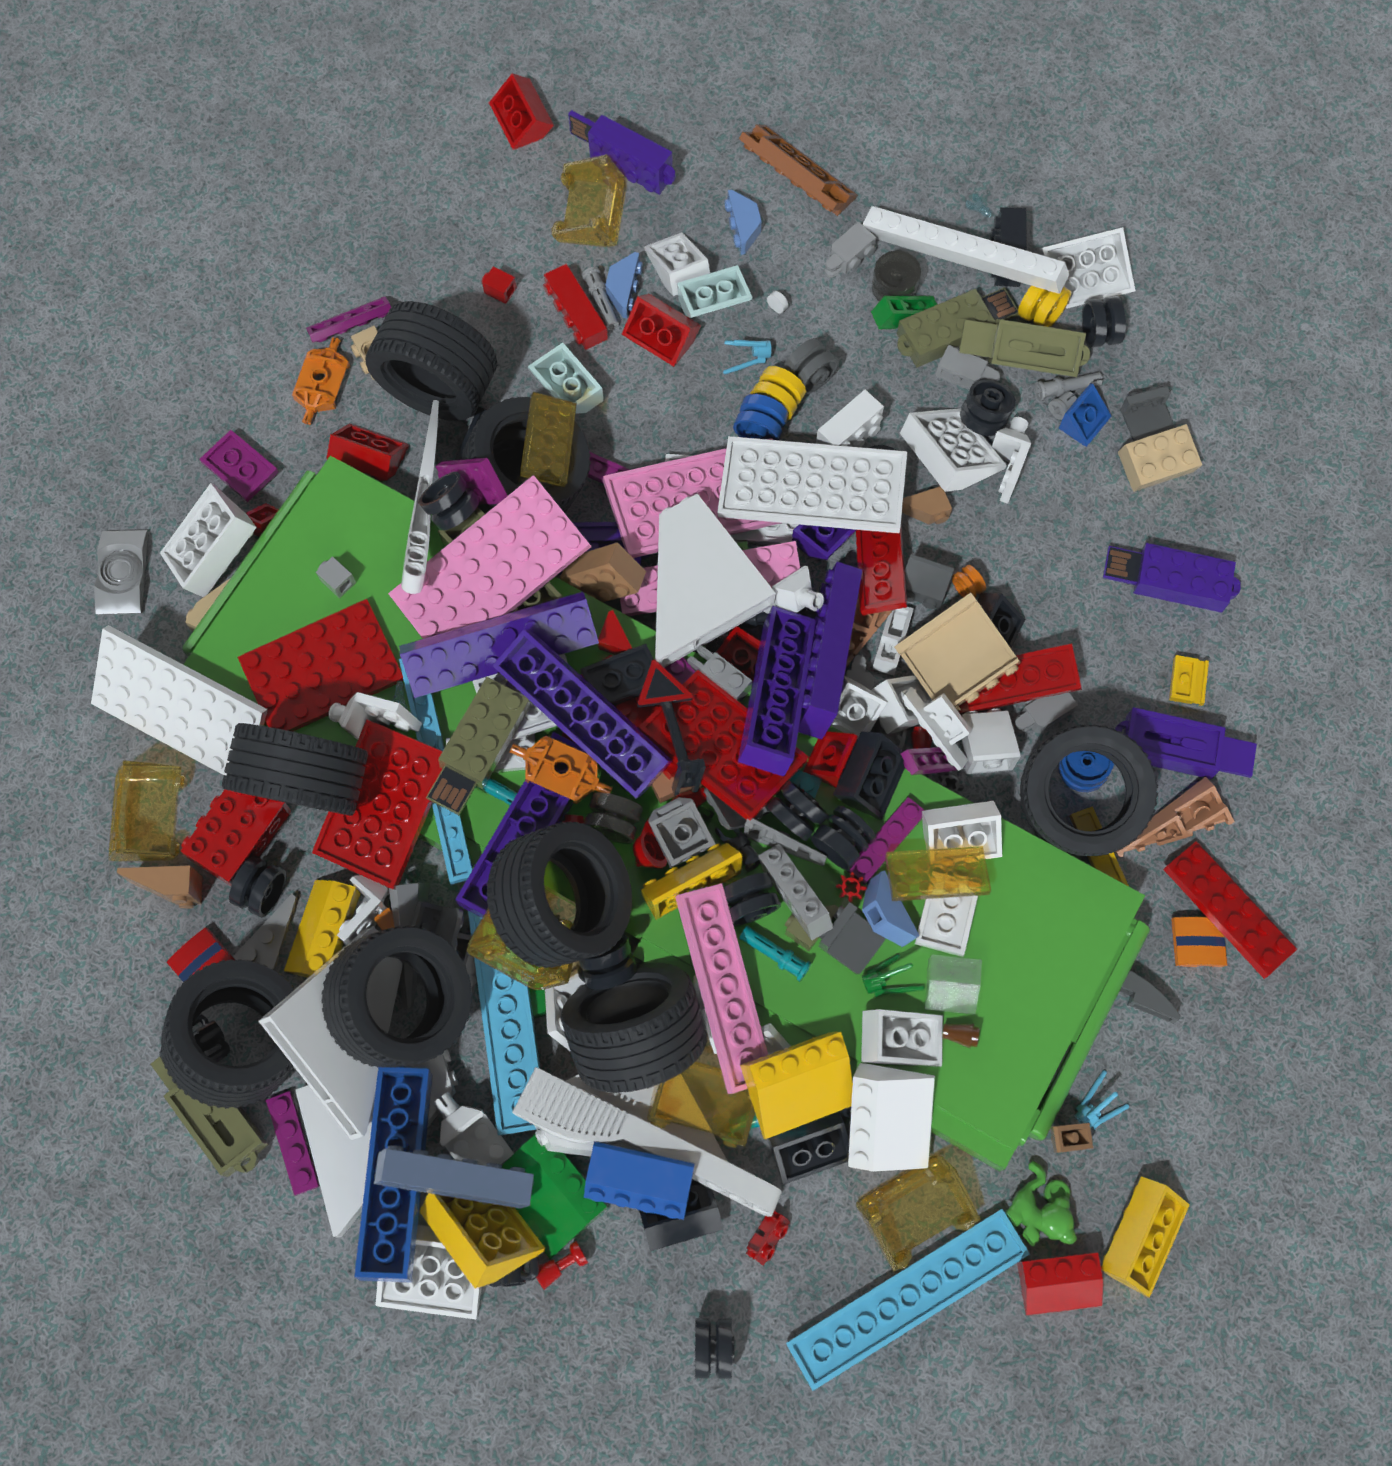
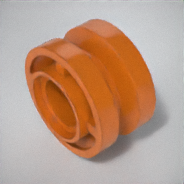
(968, 581)

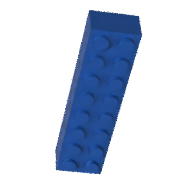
(388, 1212)

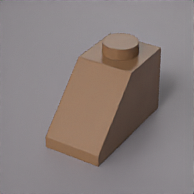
(928, 506)
(1071, 1137)

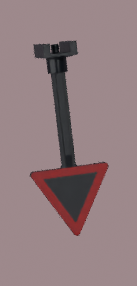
(663, 690)

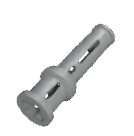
(598, 290)
(1058, 386)

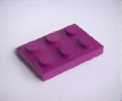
(239, 465)

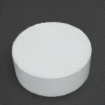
(777, 302)

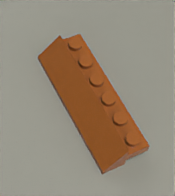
(798, 168)

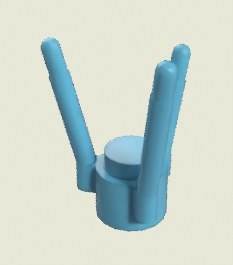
(761, 349)
(1090, 1113)

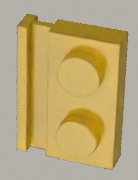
(1188, 680)

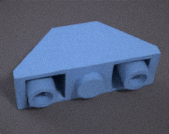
(744, 220)
(622, 283)
(887, 916)

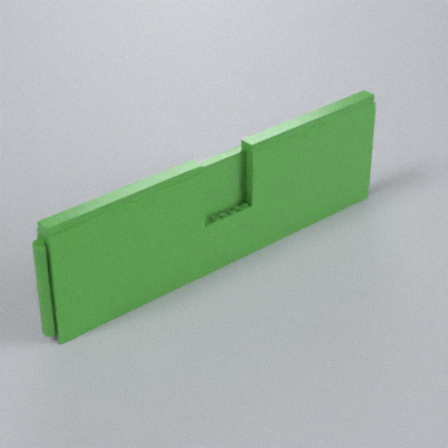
(1048, 935)

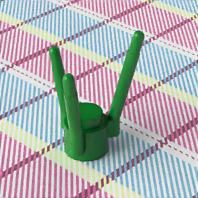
(875, 980)

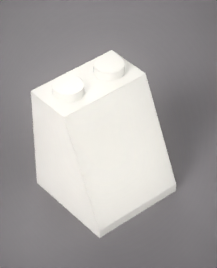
(991, 742)

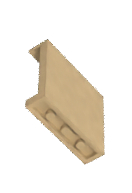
(958, 653)

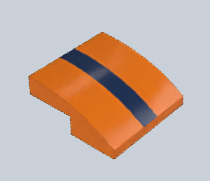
(1198, 943)

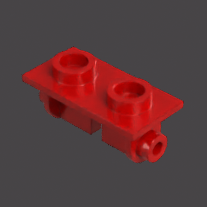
(763, 1247)

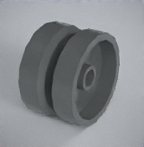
(812, 364)

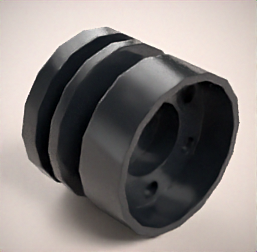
(844, 835)

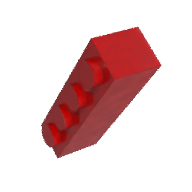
(575, 306)

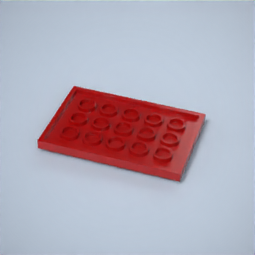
(320, 666)
(713, 732)
(388, 810)

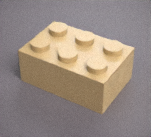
(1159, 458)

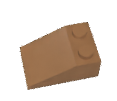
(173, 883)

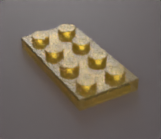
(548, 439)
(937, 873)

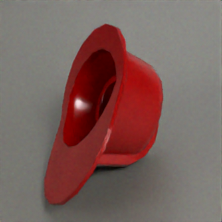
(647, 849)

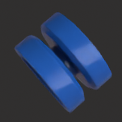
(760, 418)
(1085, 777)

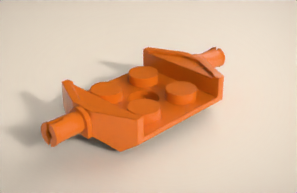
(320, 395)
(575, 783)

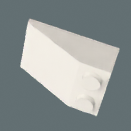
(676, 261)
(895, 715)
(901, 1038)

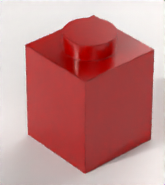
(499, 284)

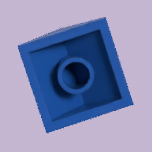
(1085, 416)

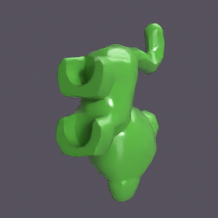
(1053, 1219)

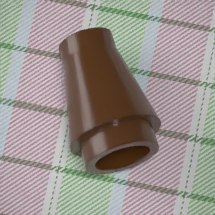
(963, 1034)

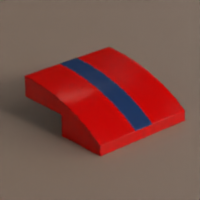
(197, 953)

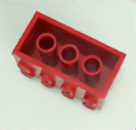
(233, 832)

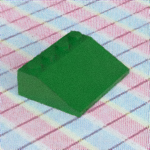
(557, 1196)

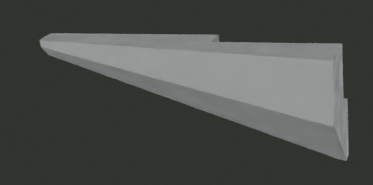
(403, 906)

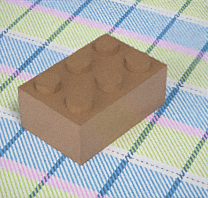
(605, 573)

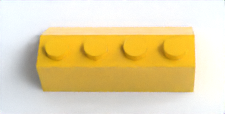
(317, 937)
(1145, 1236)

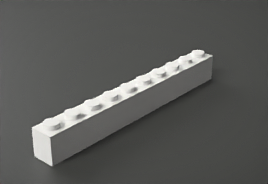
(967, 249)

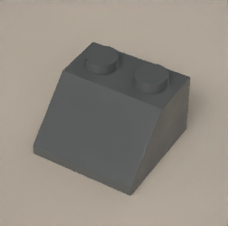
(926, 581)

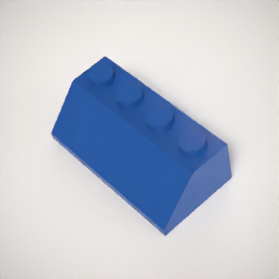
(639, 1180)

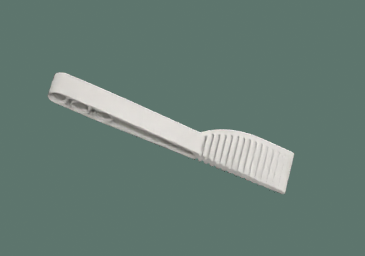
(419, 531)
(586, 1119)

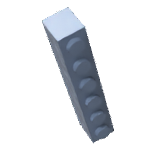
(453, 1178)

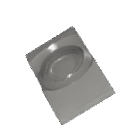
(120, 572)

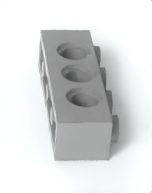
(796, 892)

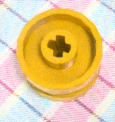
(1043, 305)
(781, 386)

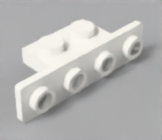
(942, 723)

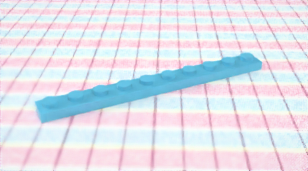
(448, 823)

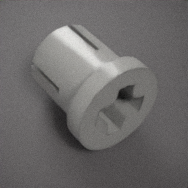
(1061, 405)

